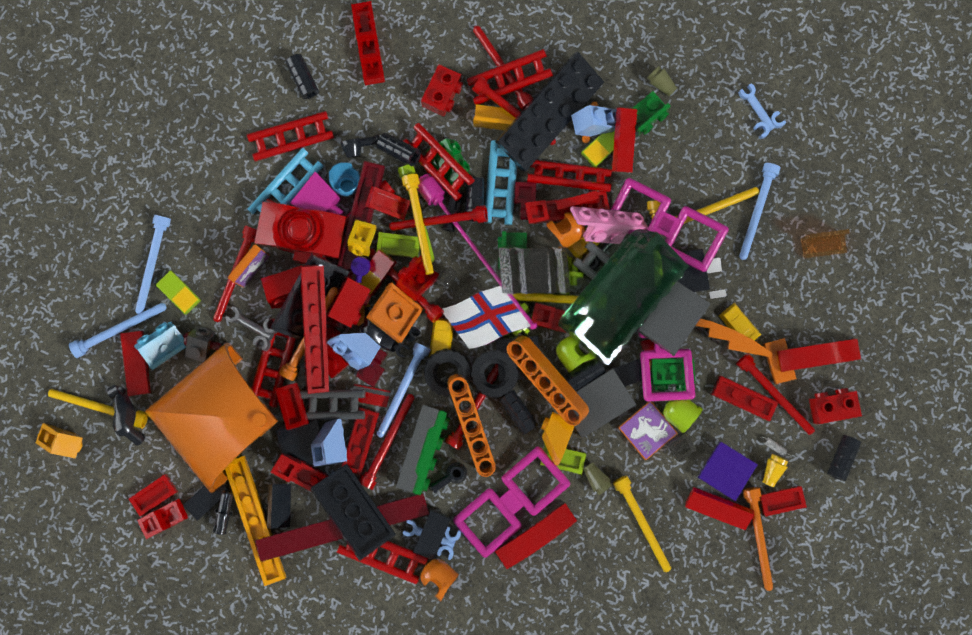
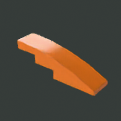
(735, 340)

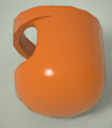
(567, 230)
(440, 574)

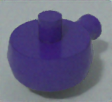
(360, 267)

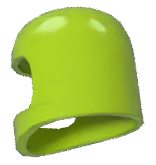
(568, 356)
(681, 413)

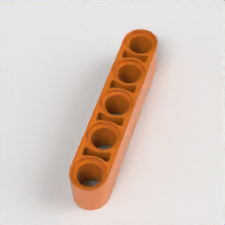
(557, 382)
(475, 434)

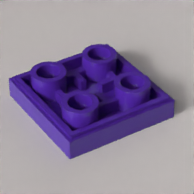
(727, 471)

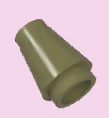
(661, 80)
(597, 479)

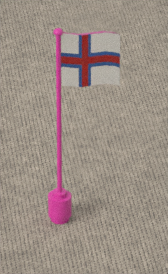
(487, 313)

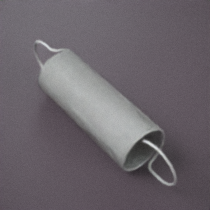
(776, 447)

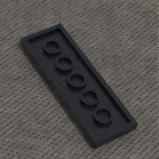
(549, 111)

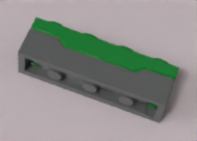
(421, 450)

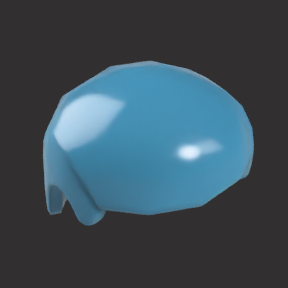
(344, 179)

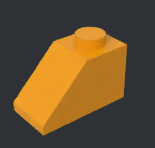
(556, 436)
(59, 441)

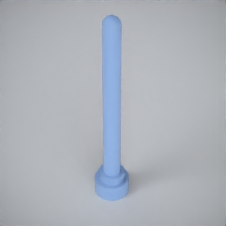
(769, 172)
(160, 225)
(80, 347)
(419, 353)

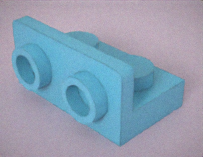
(160, 344)

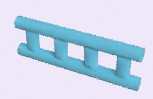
(286, 174)
(492, 192)

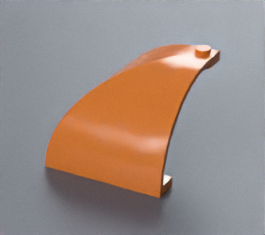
(212, 416)

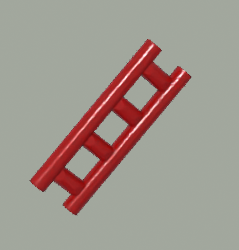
(515, 65)
(300, 143)
(450, 162)
(579, 182)
(262, 369)
(389, 567)

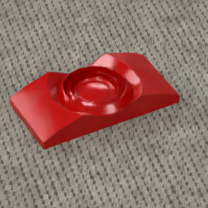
(300, 229)

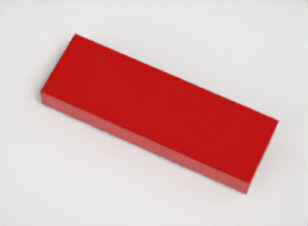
(624, 140)
(134, 365)
(744, 398)
(360, 441)
(719, 508)

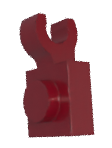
(524, 193)
(373, 372)

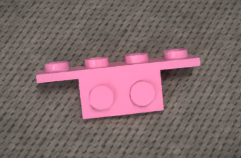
(607, 225)

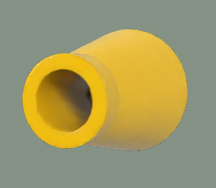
(774, 469)

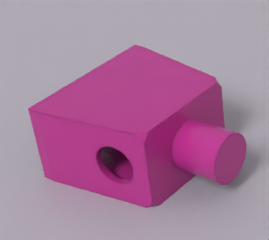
(317, 196)

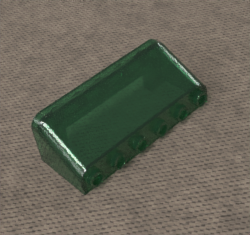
(623, 294)

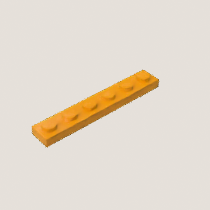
(253, 517)

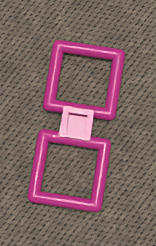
(670, 225)
(659, 352)
(511, 502)

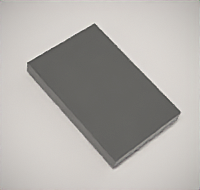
(674, 318)
(605, 399)

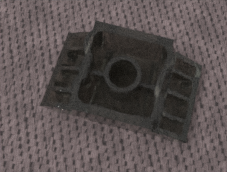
(534, 269)

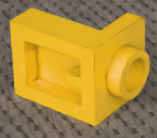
(361, 238)

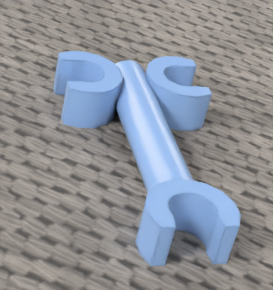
(768, 123)
(447, 542)

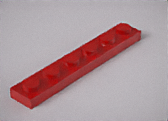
(314, 328)

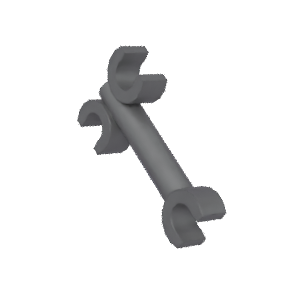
(266, 333)

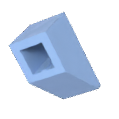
(594, 121)
(355, 348)
(329, 444)

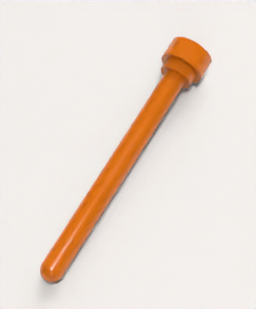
(289, 370)
(753, 497)

